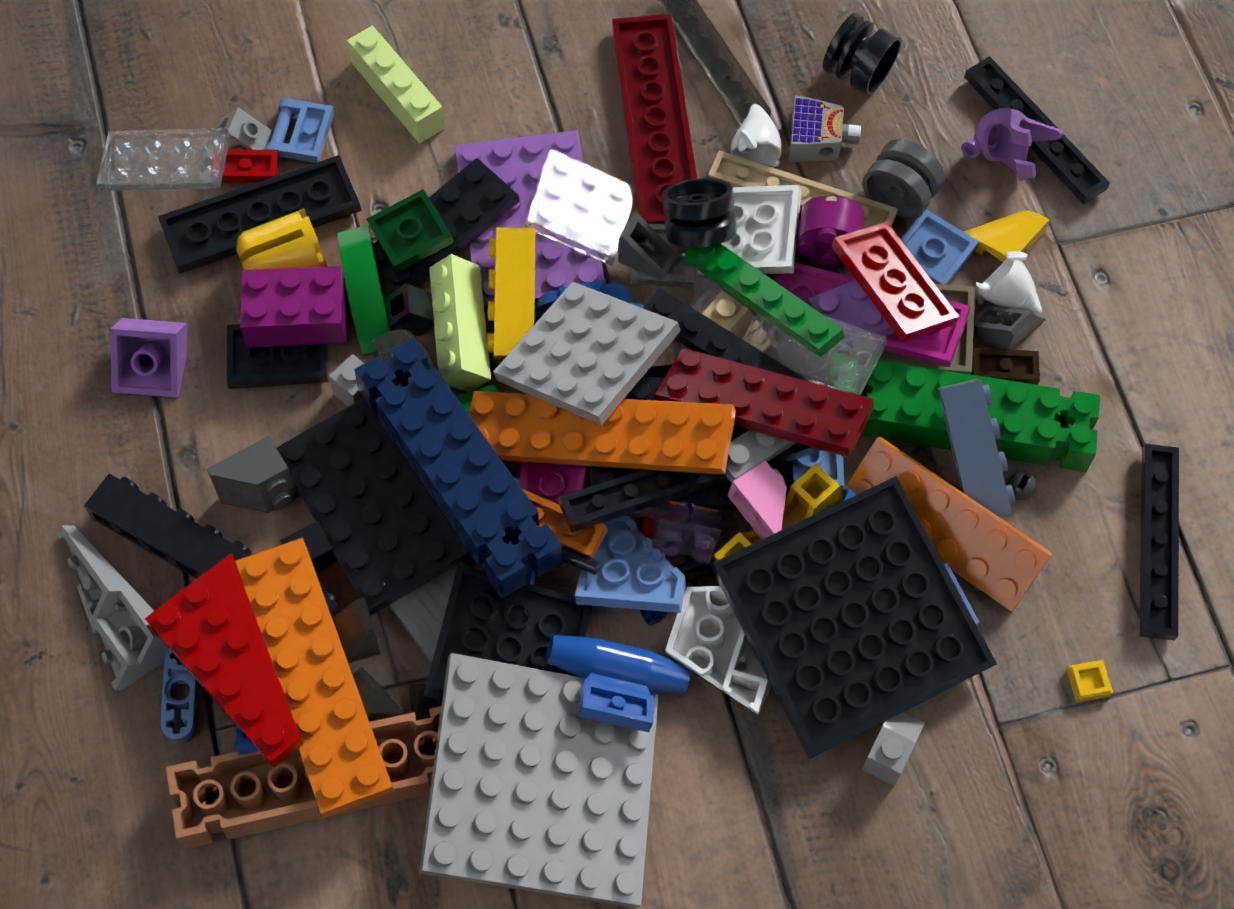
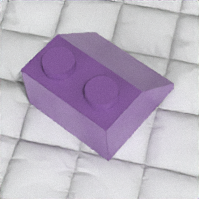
(148, 357)

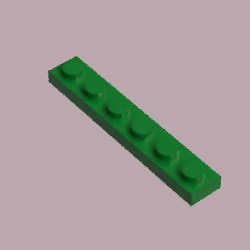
(766, 297)

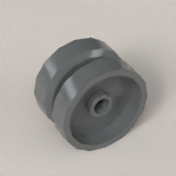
(904, 178)

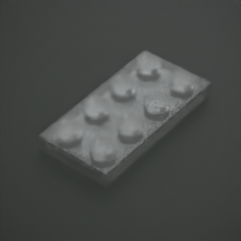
(163, 159)
(842, 367)

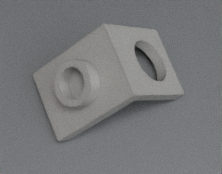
(245, 129)

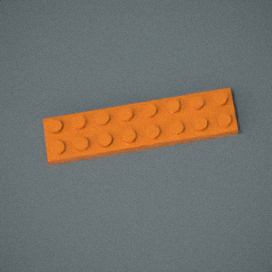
(633, 437)
(315, 678)

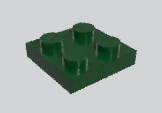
(410, 230)

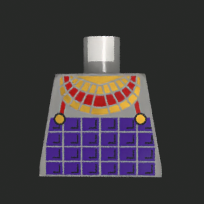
(819, 131)

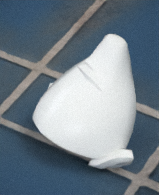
(757, 138)
(1010, 285)

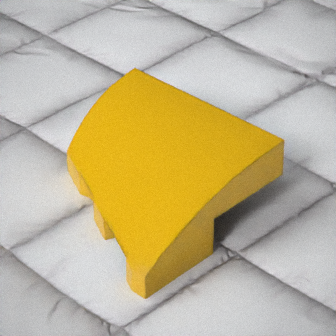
(1009, 233)

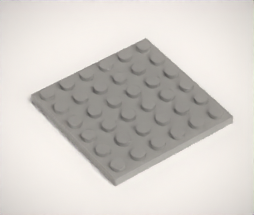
(535, 790)

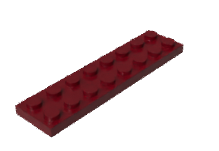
(653, 109)

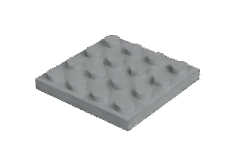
(587, 352)

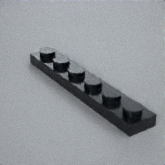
(1059, 155)
(710, 338)
(1159, 542)

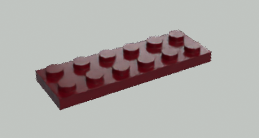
(770, 401)

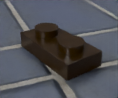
(1006, 364)

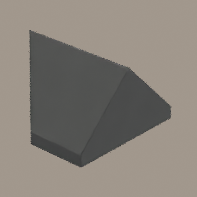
(1005, 326)

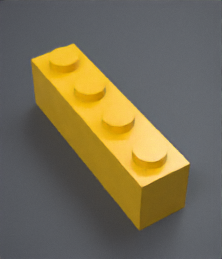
(513, 288)

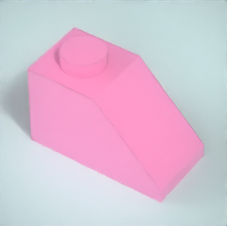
(760, 498)

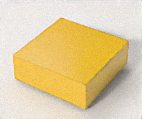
(1089, 681)

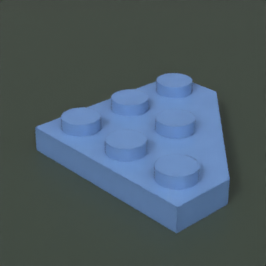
(631, 573)

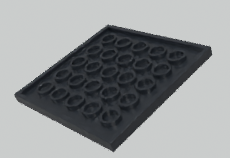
(852, 616)

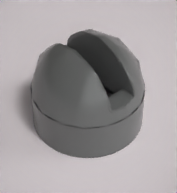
(1029, 487)

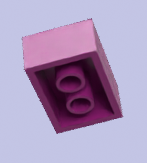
(293, 306)

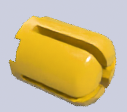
(281, 244)

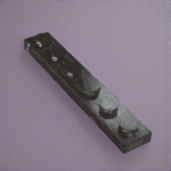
(714, 57)

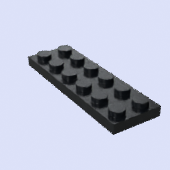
(467, 207)
(211, 227)

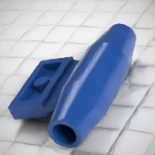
(617, 678)

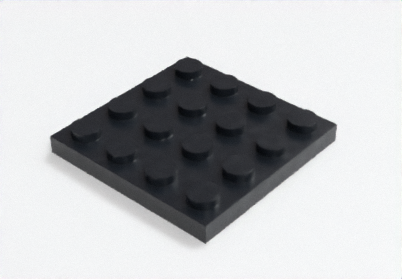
(500, 628)

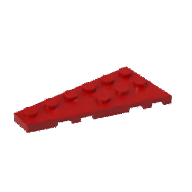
(222, 646)

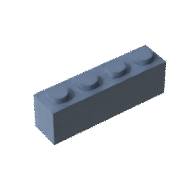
(974, 445)

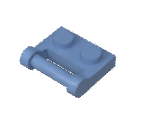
(309, 131)

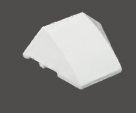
(716, 648)

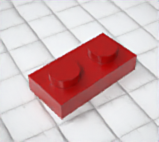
(250, 166)

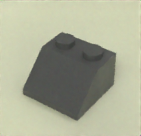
(254, 478)

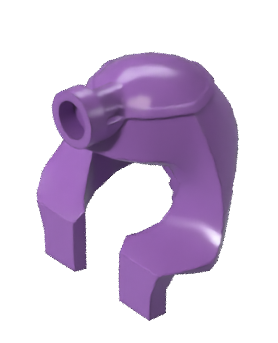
(1006, 137)

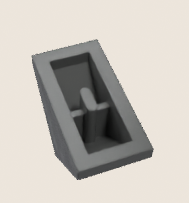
(644, 248)

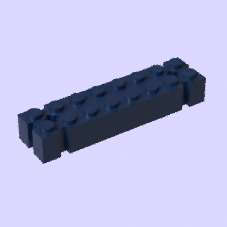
(458, 467)

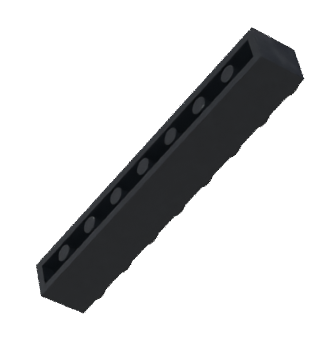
(164, 531)

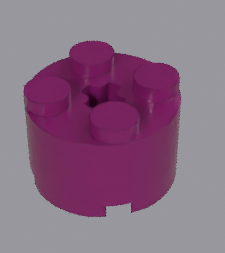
(823, 222)

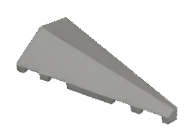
(114, 612)

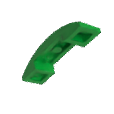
(363, 286)

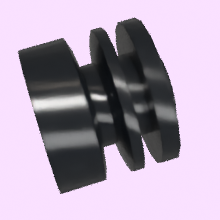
(862, 53)

